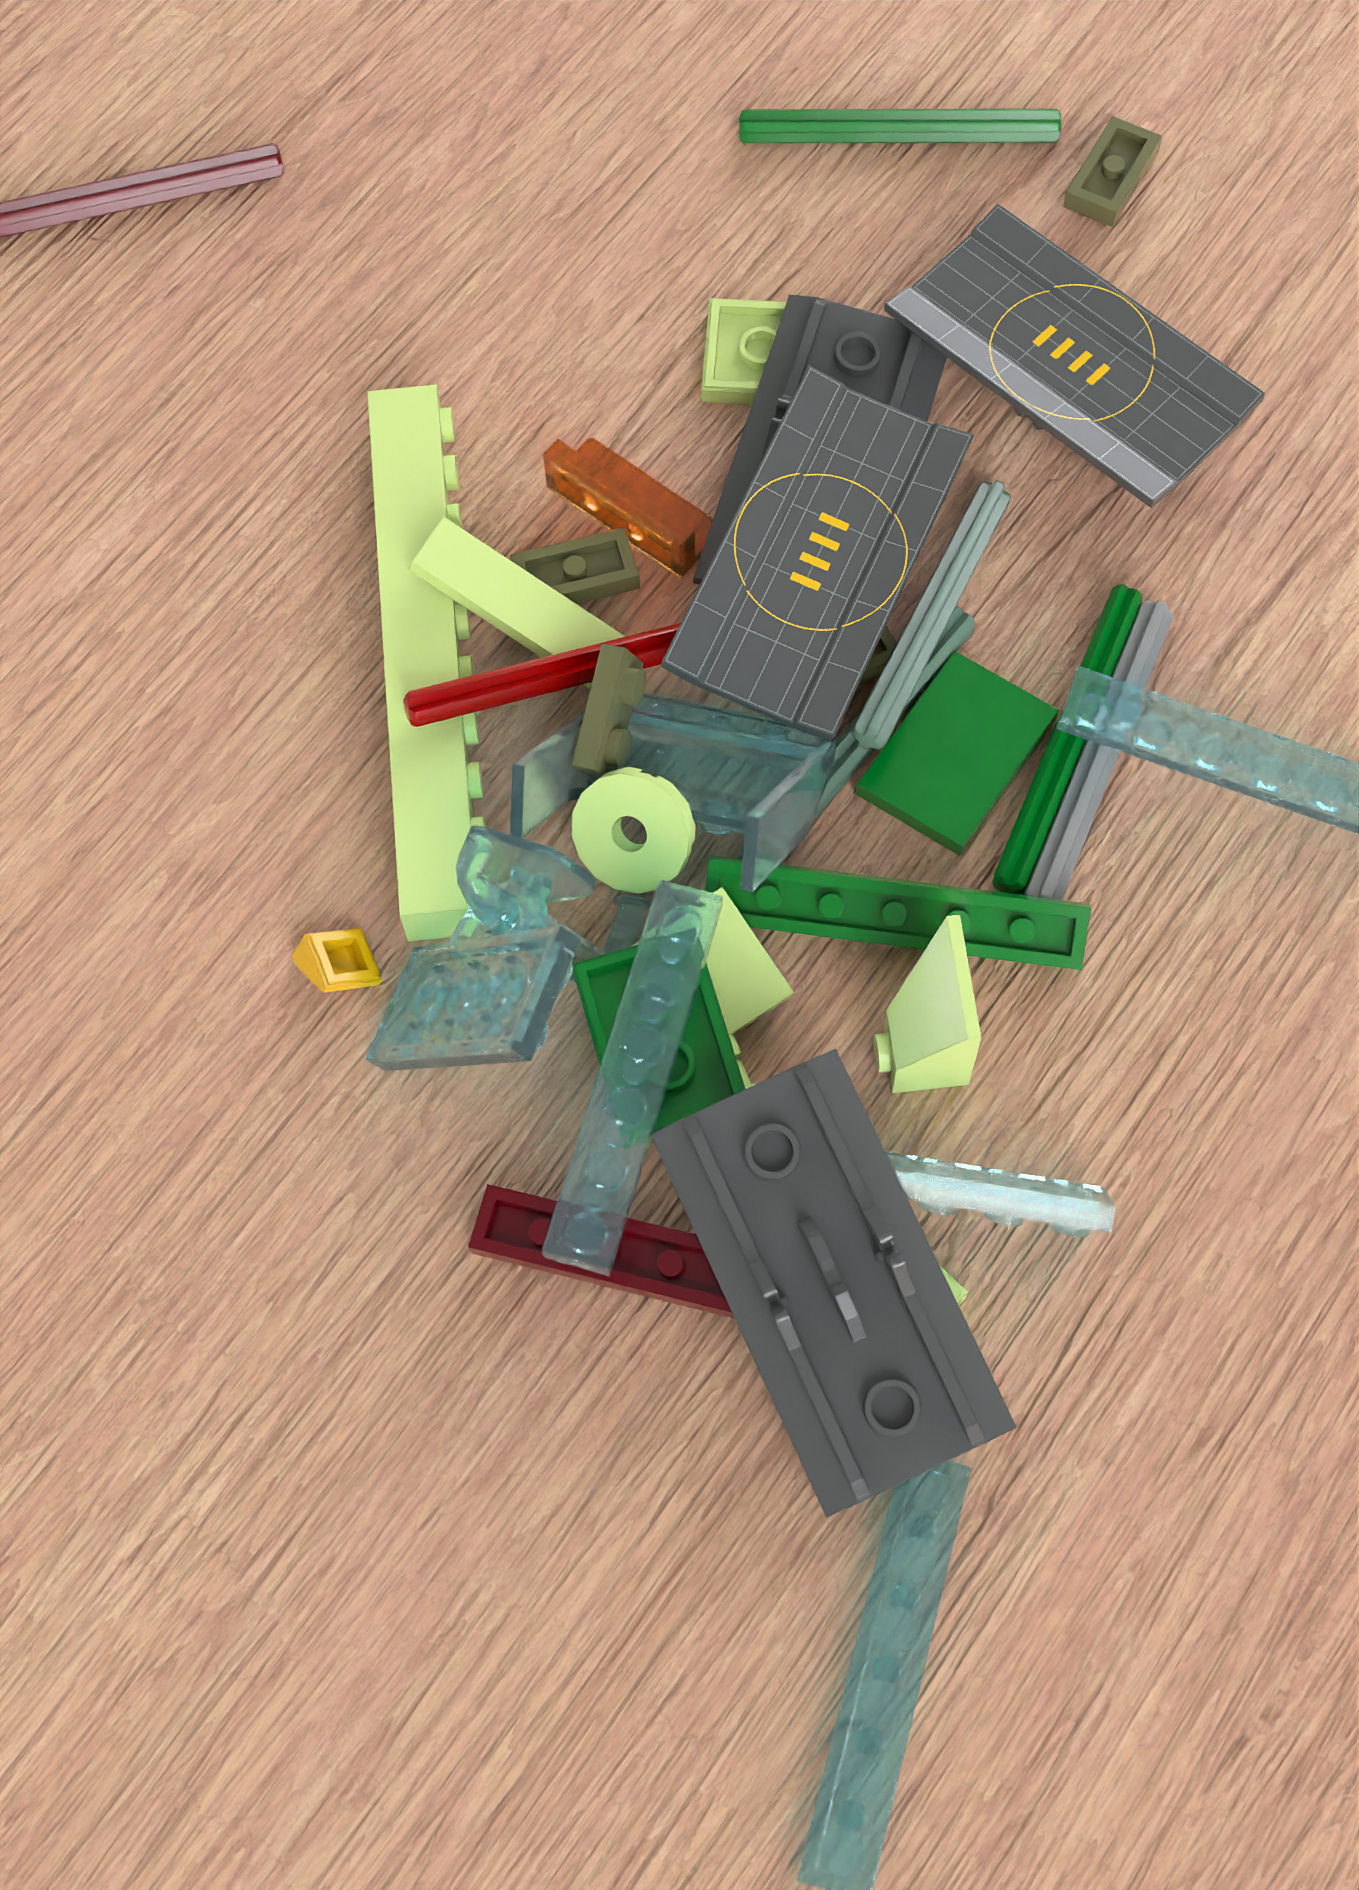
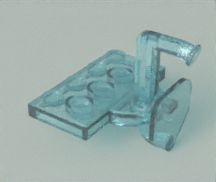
(506, 962)

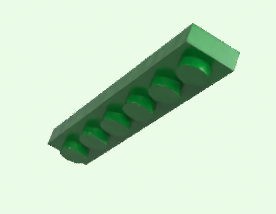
(907, 912)

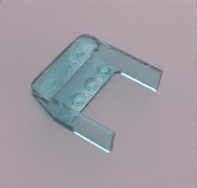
(727, 765)

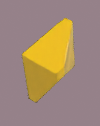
(337, 960)

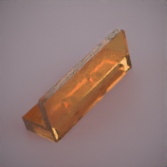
(625, 496)

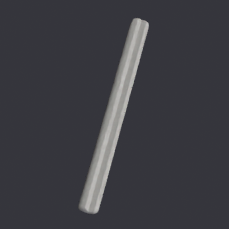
(1096, 762)

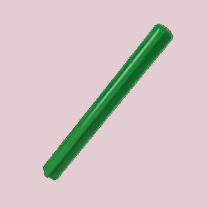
(900, 125)
(1062, 751)

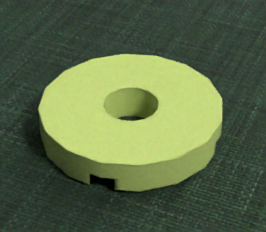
(607, 850)

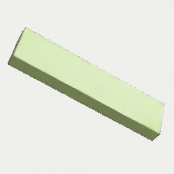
(506, 594)

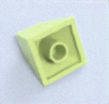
(933, 1019)

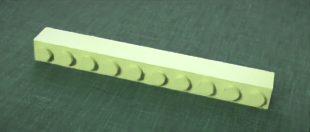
(420, 649)

